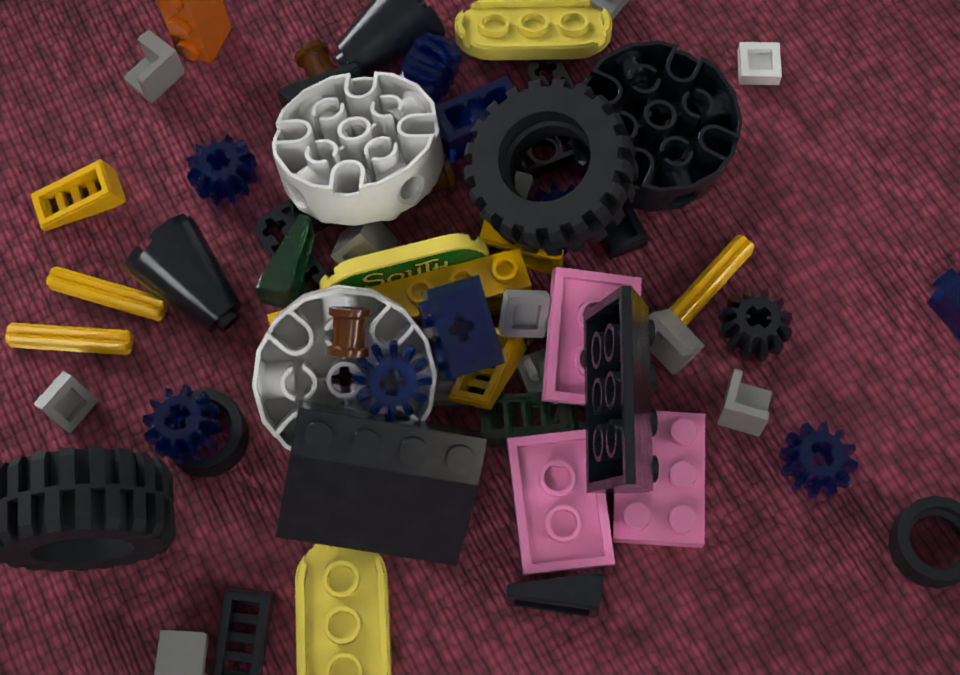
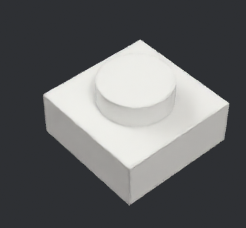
(759, 63)

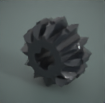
(763, 337)

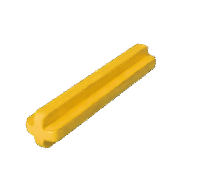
(712, 278)
(107, 293)
(69, 338)

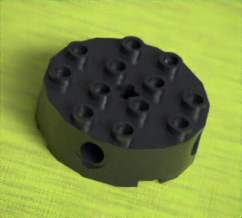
(677, 116)

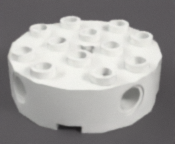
(358, 148)
(296, 366)

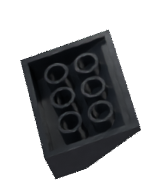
(619, 395)
(380, 483)

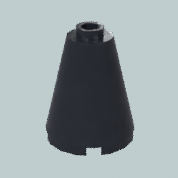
(386, 32)
(186, 274)

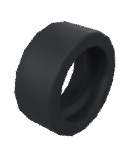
(231, 452)
(901, 548)

